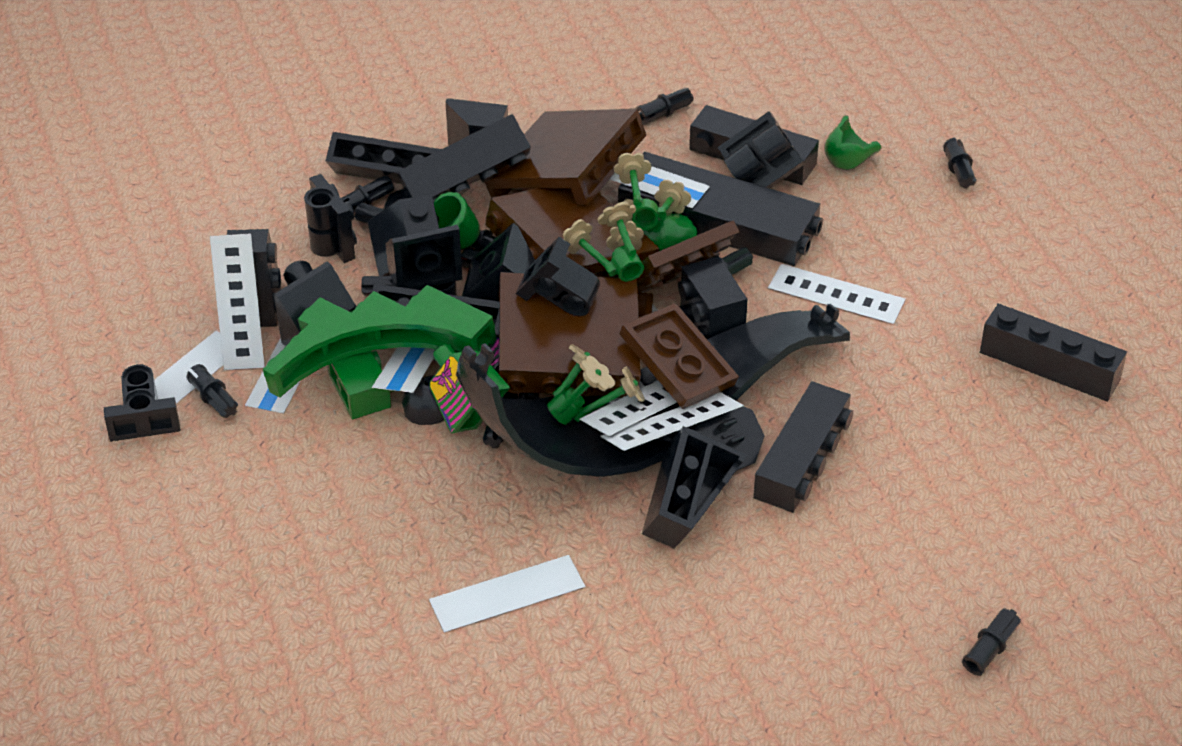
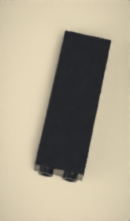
(767, 219)

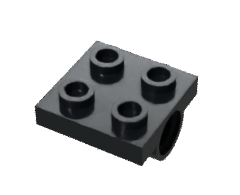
(761, 153)
(329, 221)

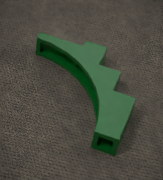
(376, 324)

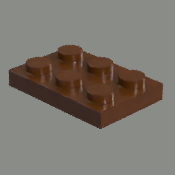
(678, 355)

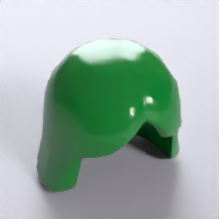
(846, 148)
(454, 210)
(671, 230)

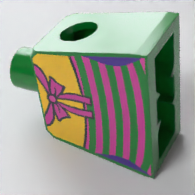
(449, 394)

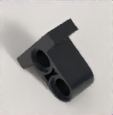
(560, 280)
(141, 409)

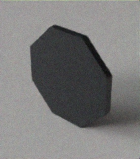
(737, 430)

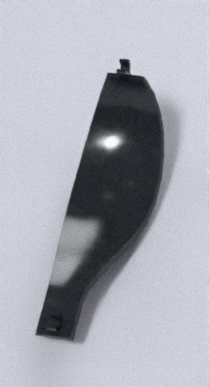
(580, 449)

